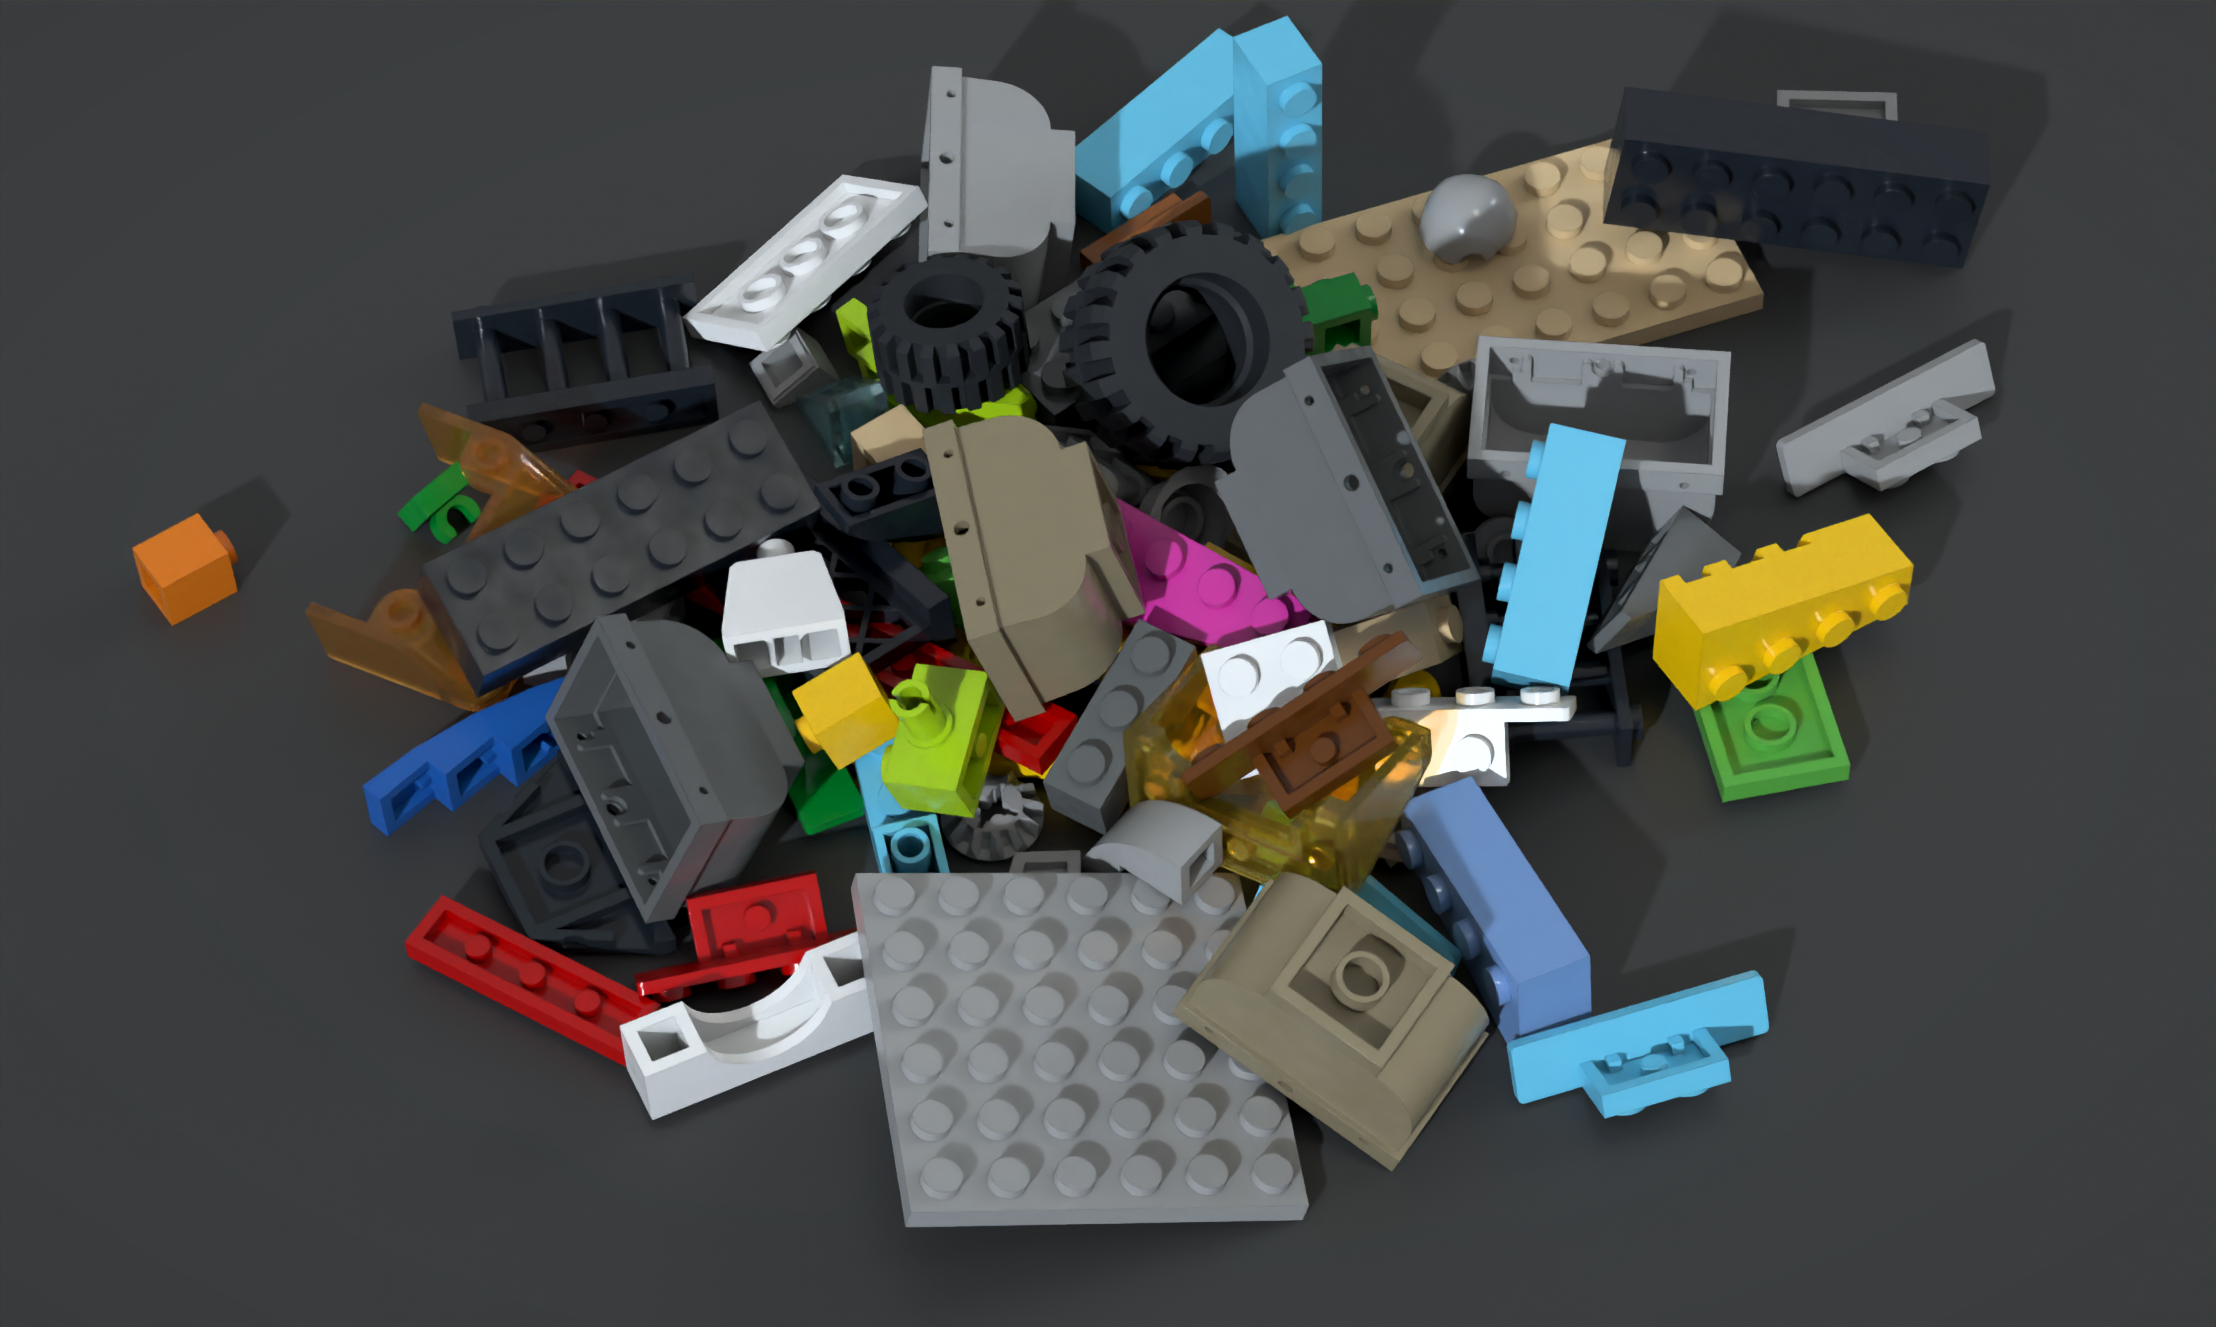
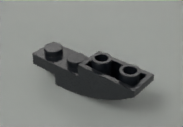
(886, 500)

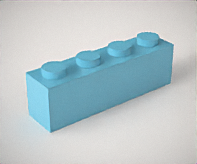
(1277, 128)
(1157, 136)
(1557, 558)

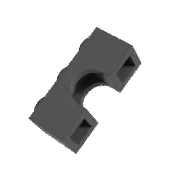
(1090, 771)

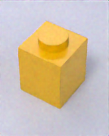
(845, 712)

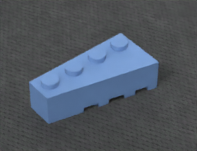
(1496, 911)

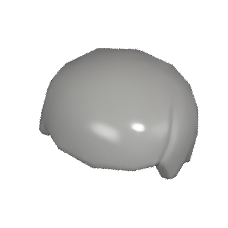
(1467, 217)

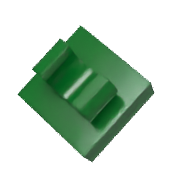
(438, 499)

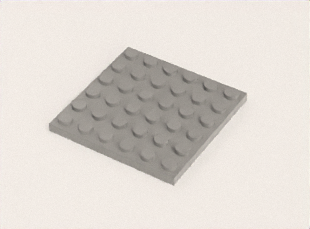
(1044, 1057)

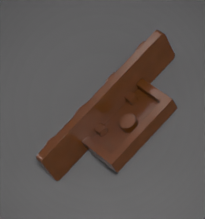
(1315, 738)

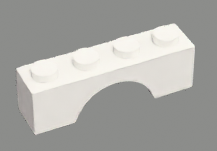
(693, 1055)

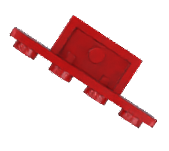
(745, 933)

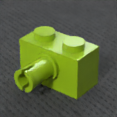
(942, 739)

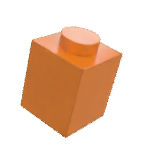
(186, 568)

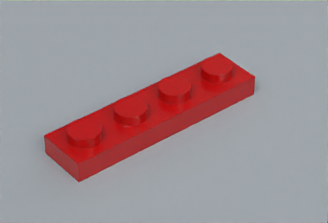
(527, 977)

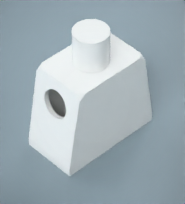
(783, 612)

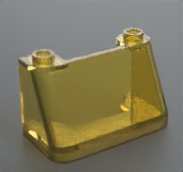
(1328, 842)

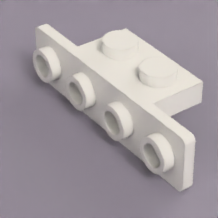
(1472, 728)

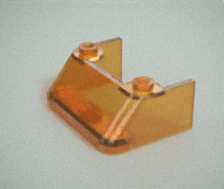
(400, 635)

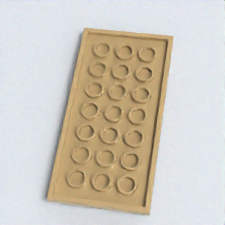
(1553, 281)

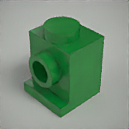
(1339, 312)

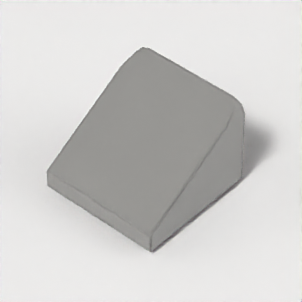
(793, 368)

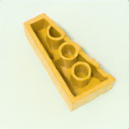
(1777, 608)

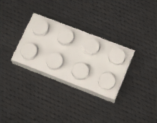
(805, 263)

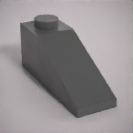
(1676, 548)

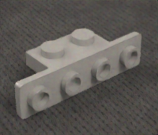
(1895, 427)

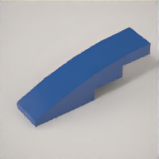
(464, 758)

